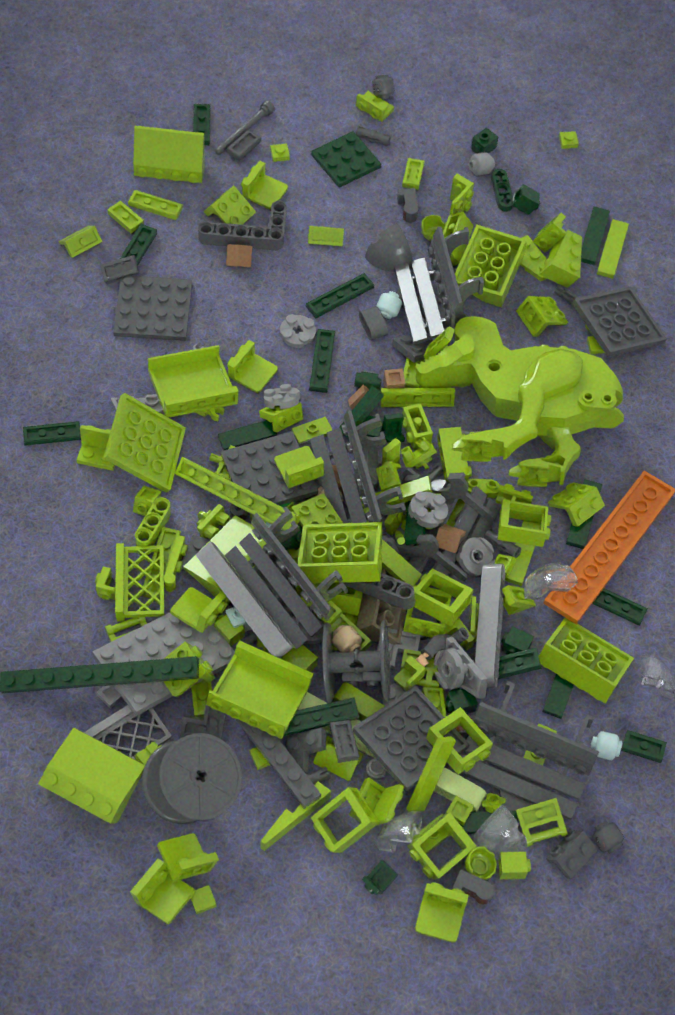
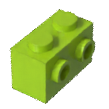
(416, 424)

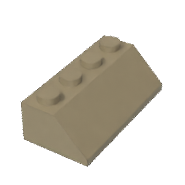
(374, 611)

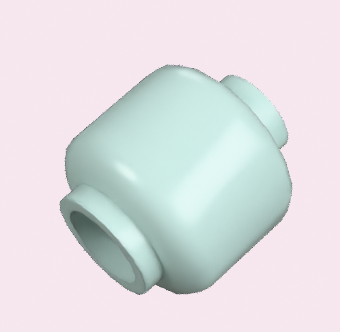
(389, 304)
(607, 745)

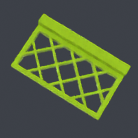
(122, 581)

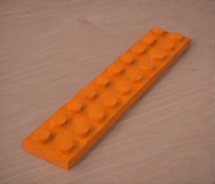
(611, 545)

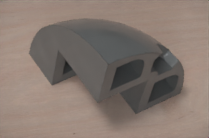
(390, 250)

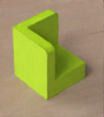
(410, 674)

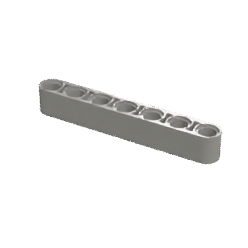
(244, 600)
(490, 622)

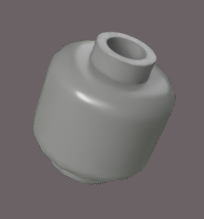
(481, 164)

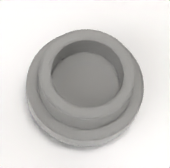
(375, 769)

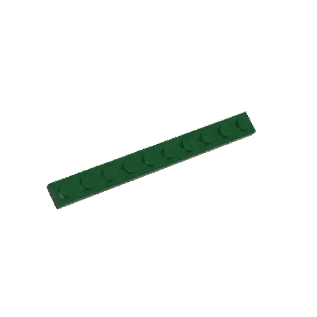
(99, 675)

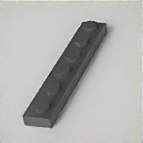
(283, 765)

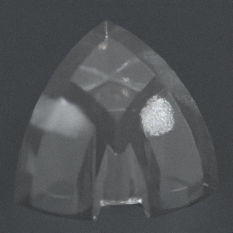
(549, 577)
(658, 675)
(399, 829)
(500, 833)

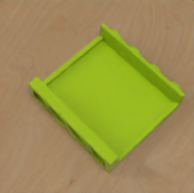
(191, 381)
(260, 689)

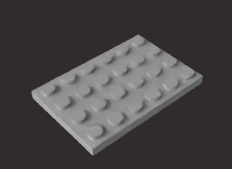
(156, 642)

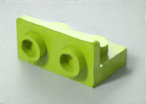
(374, 106)
(551, 233)
(282, 417)

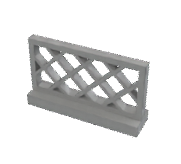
(119, 719)

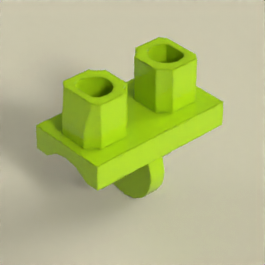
(420, 456)
(508, 493)
(211, 520)

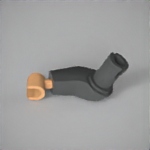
(439, 643)

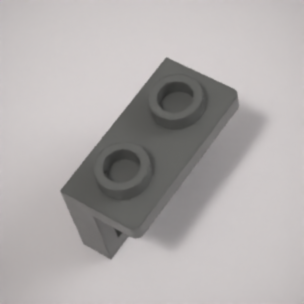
(572, 853)

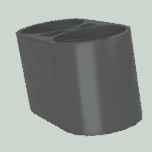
(373, 323)

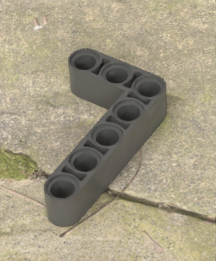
(256, 236)
(394, 596)

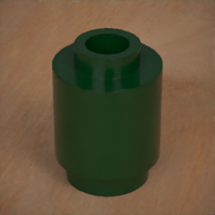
(367, 379)

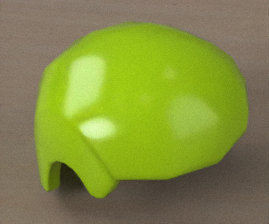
(430, 224)
(481, 863)

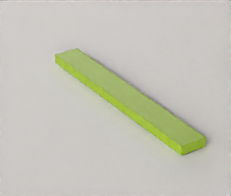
(232, 492)

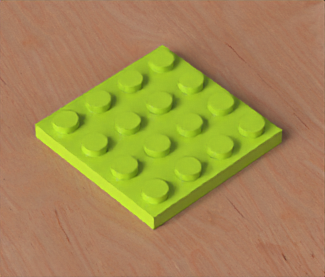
(144, 443)

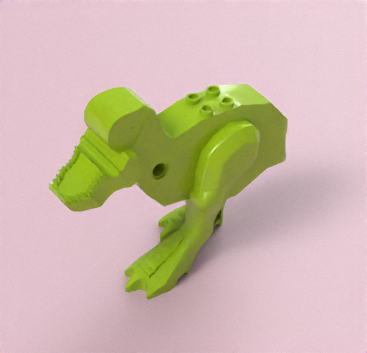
(525, 385)

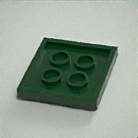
(346, 159)

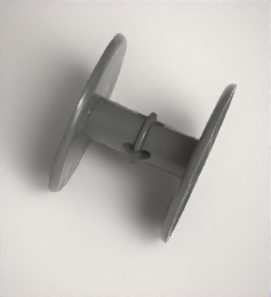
(344, 662)
(192, 779)

